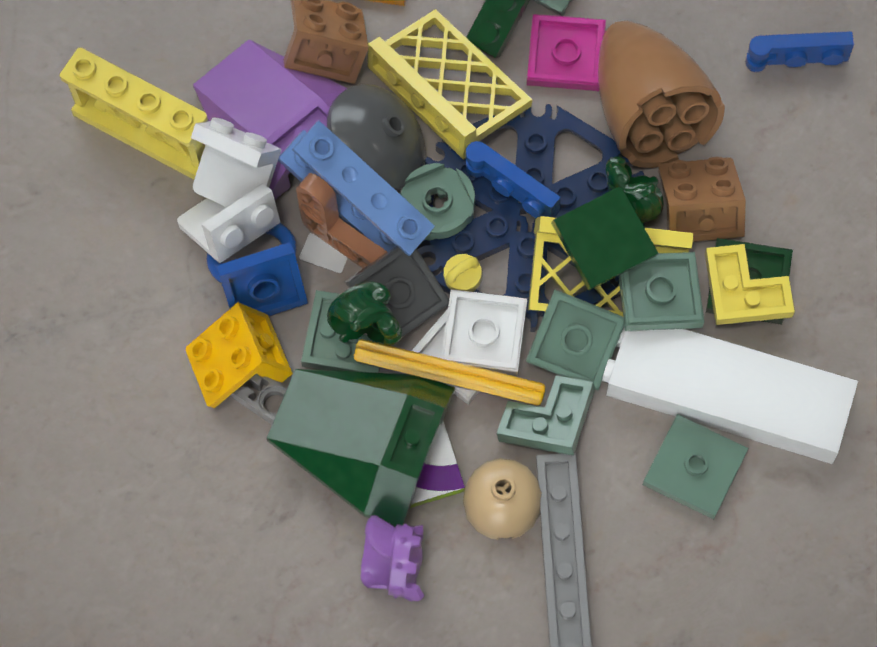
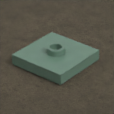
(662, 294)
(575, 338)
(695, 466)

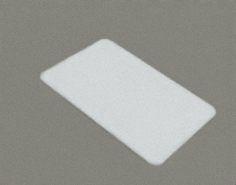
(322, 254)

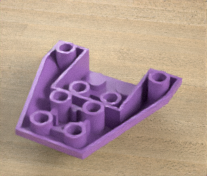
(266, 99)

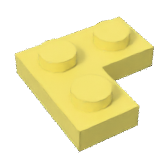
(739, 298)

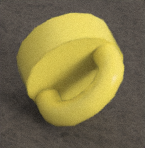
(463, 273)

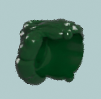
(640, 190)
(363, 311)

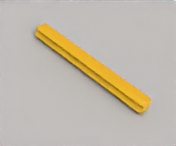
(449, 372)

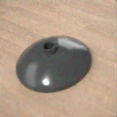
(378, 131)

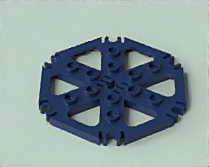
(498, 227)

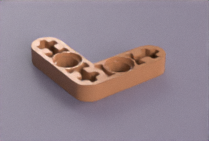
(321, 217)

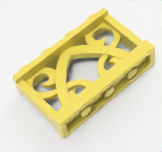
(134, 111)

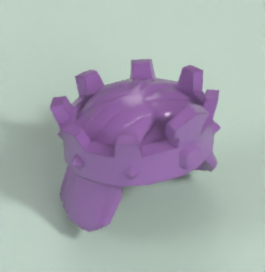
(392, 558)

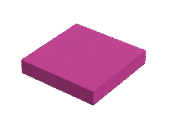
(565, 52)

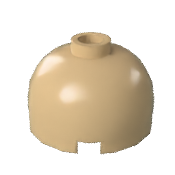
(502, 514)

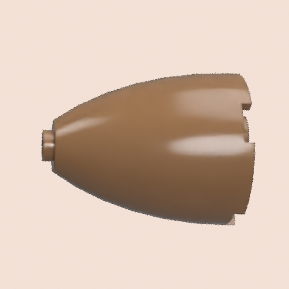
(654, 95)

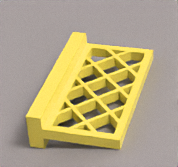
(421, 92)
(663, 240)

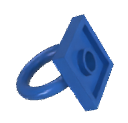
(265, 279)

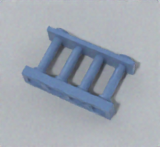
(361, 194)

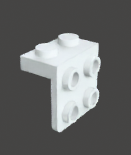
(231, 161)
(229, 229)

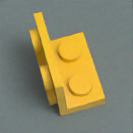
(234, 351)

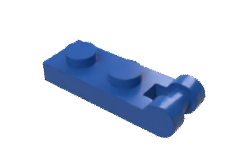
(799, 49)
(511, 180)

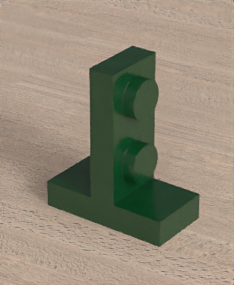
(496, 24)

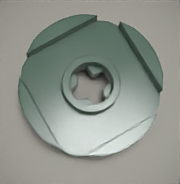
(445, 182)

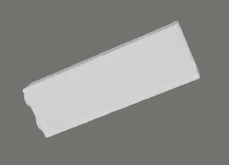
(733, 389)

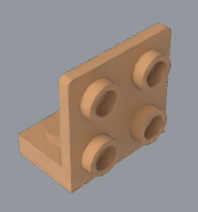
(327, 39)
(704, 198)

